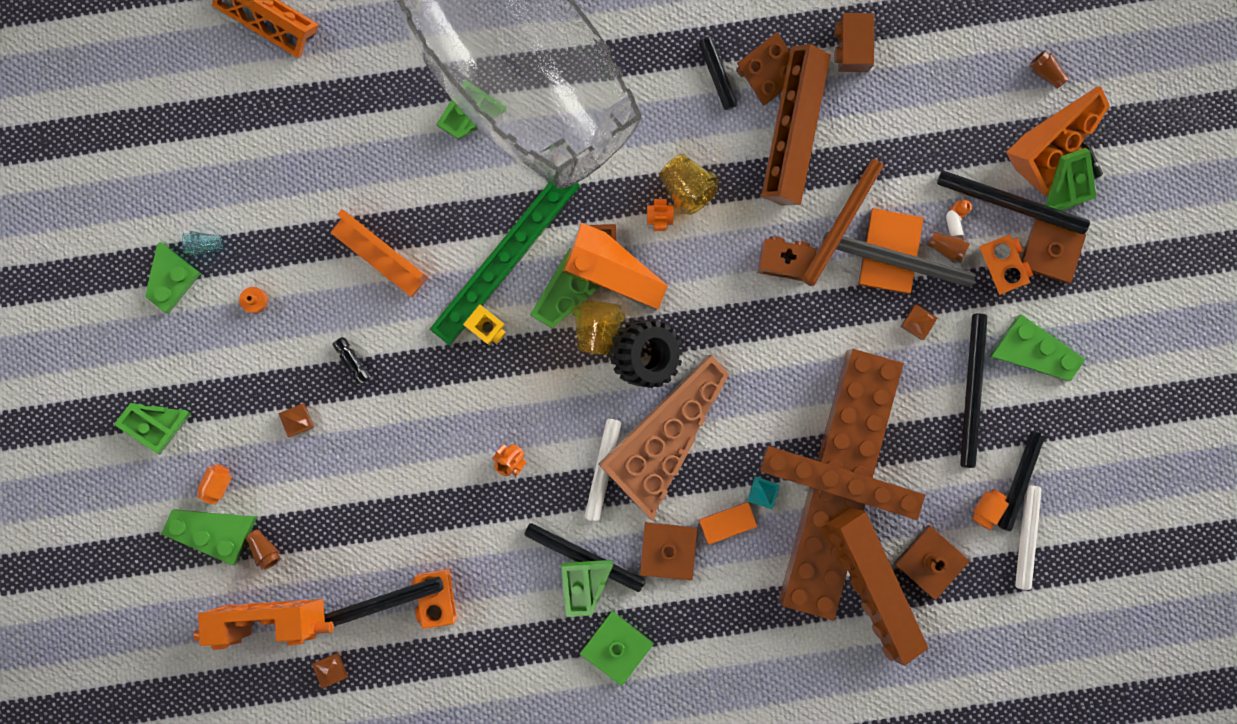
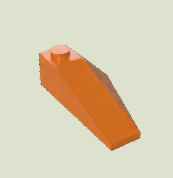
(1039, 150)
(608, 265)

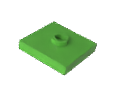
(616, 648)

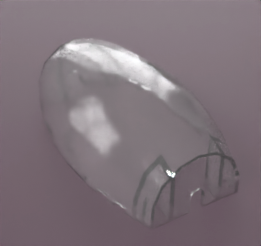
(528, 80)

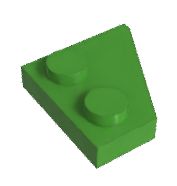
(152, 425)

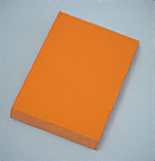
(894, 232)

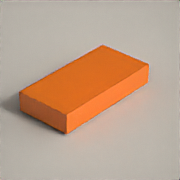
(728, 523)

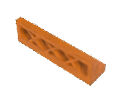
(279, 14)
(378, 254)

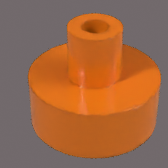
(253, 300)

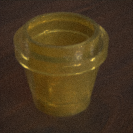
(688, 184)
(597, 325)

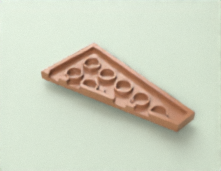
(659, 444)

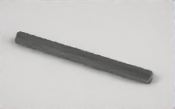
(905, 261)

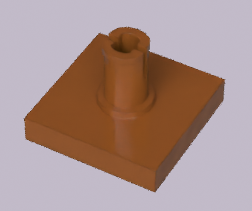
(931, 562)

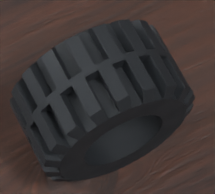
(663, 358)

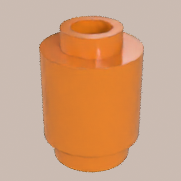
(214, 483)
(990, 509)

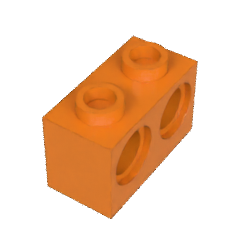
(999, 266)
(442, 599)

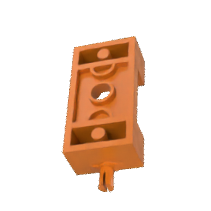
(293, 622)

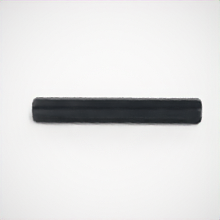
(1021, 480)

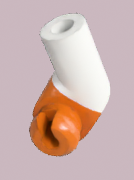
(955, 216)

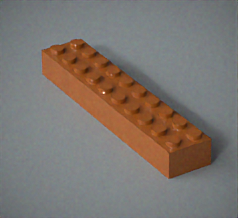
(851, 443)

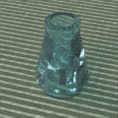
(200, 243)

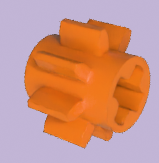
(660, 214)
(509, 460)

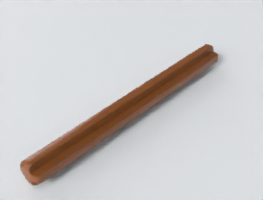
(842, 222)

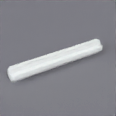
(600, 477)
(1028, 537)

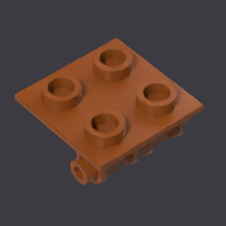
(766, 68)

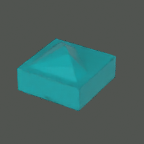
(763, 492)

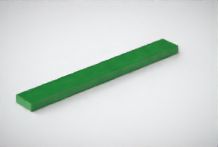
(502, 261)

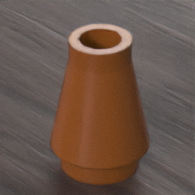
(1048, 68)
(949, 246)
(263, 551)

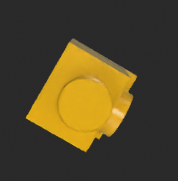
(477, 321)

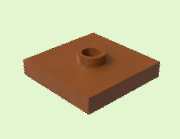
(1053, 251)
(668, 551)

